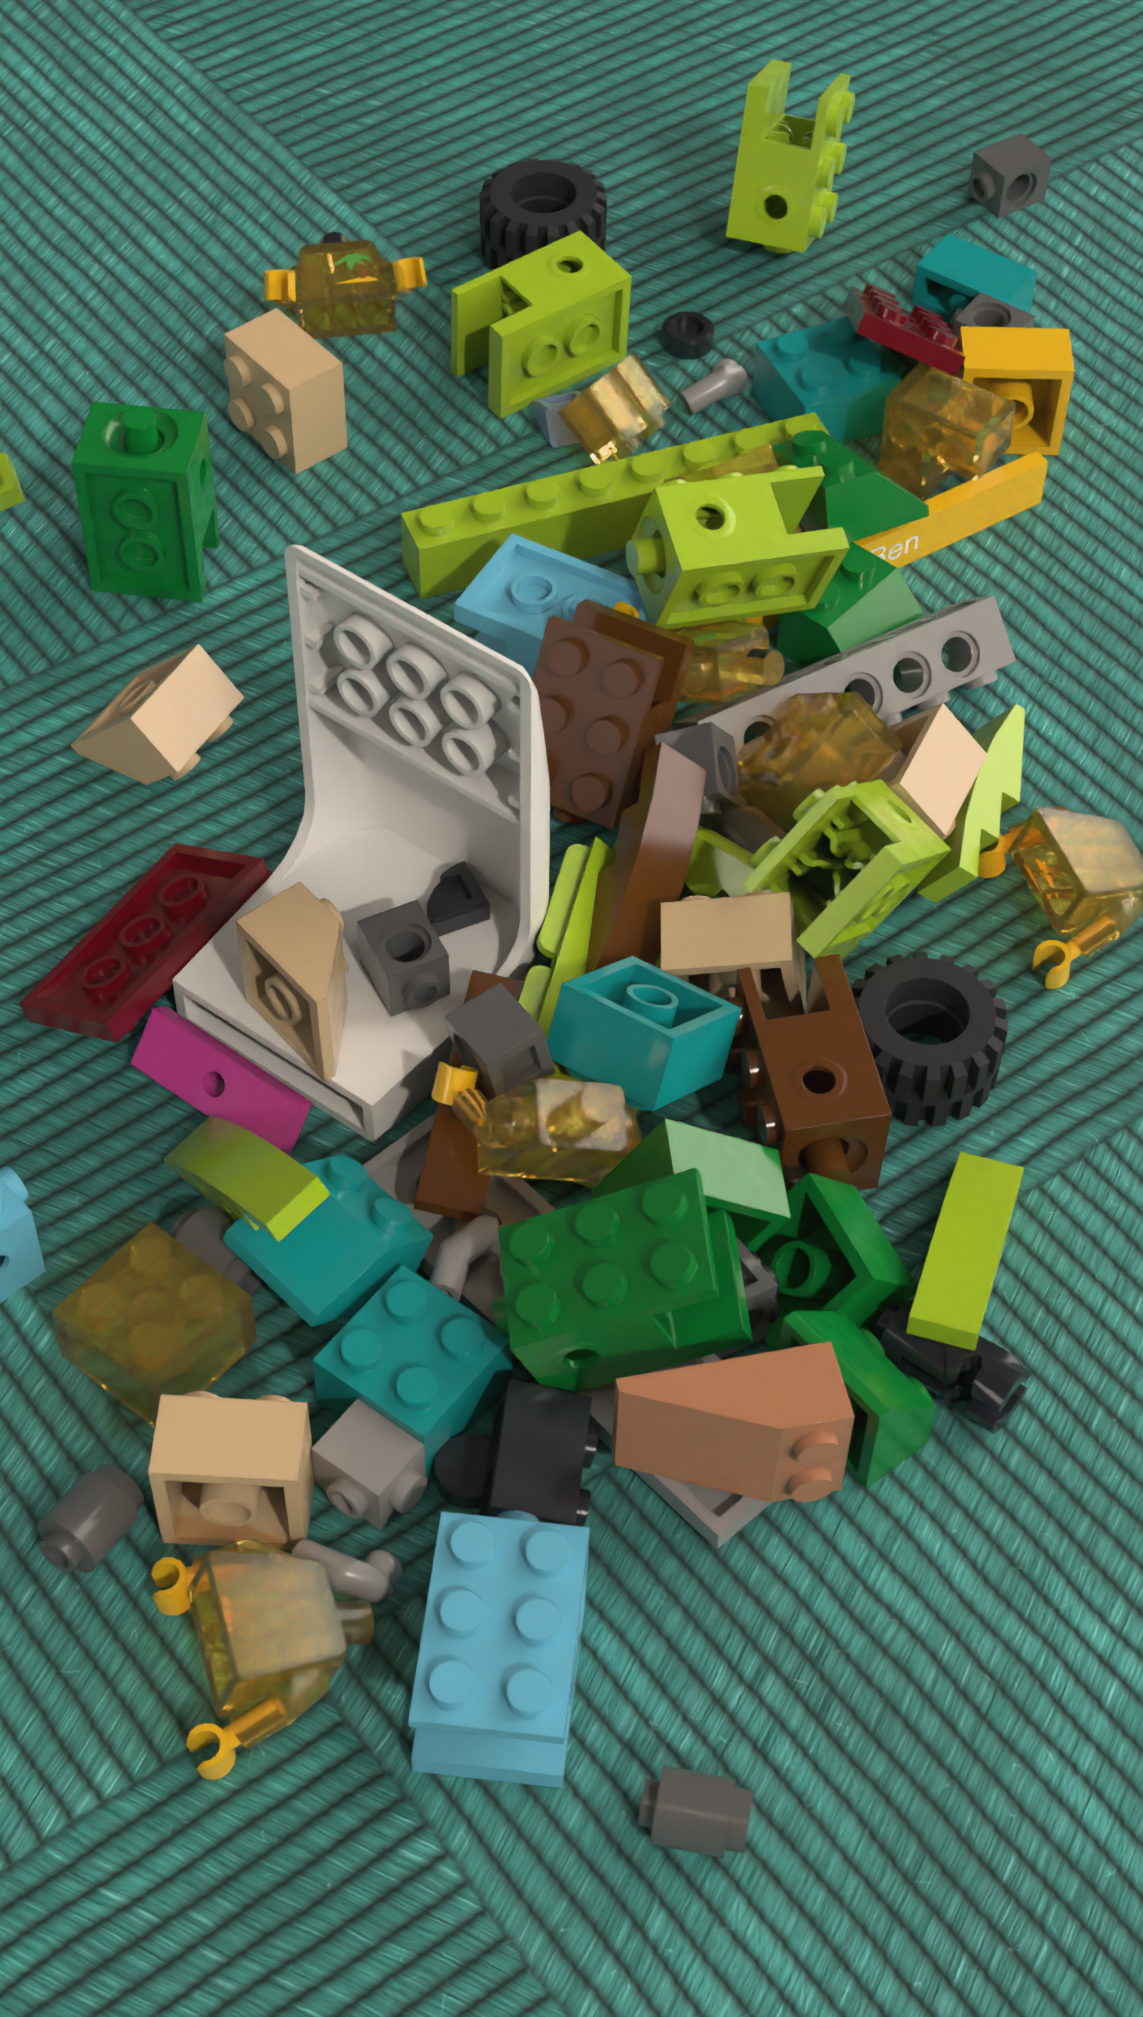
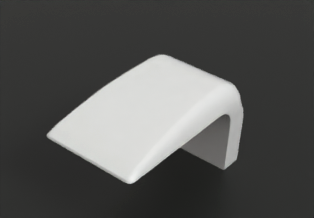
(410, 764)

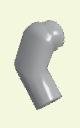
(724, 382)
(463, 1248)
(364, 1580)

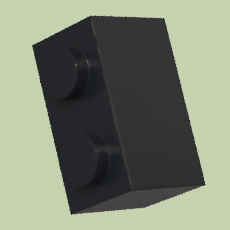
(539, 1454)

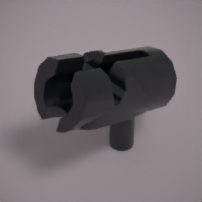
(983, 1377)

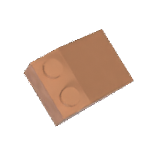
(741, 1424)

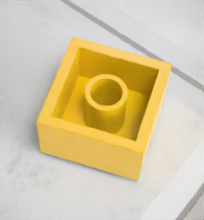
(1029, 369)

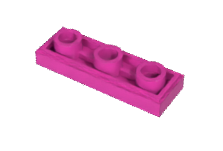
(219, 1079)

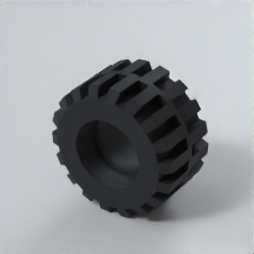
(536, 206)
(940, 1002)

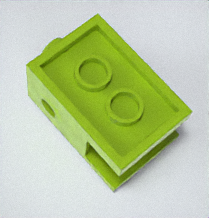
(787, 163)
(541, 322)
(732, 548)
(854, 855)

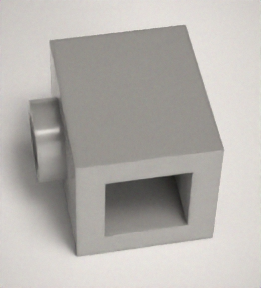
(369, 1466)

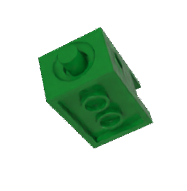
(146, 500)
(621, 1285)

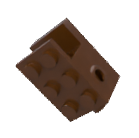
(602, 700)
(811, 1081)

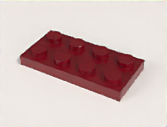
(913, 333)
(144, 942)

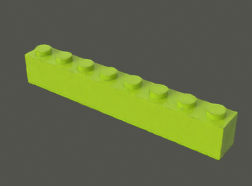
(569, 512)

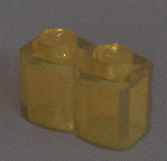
(616, 410)

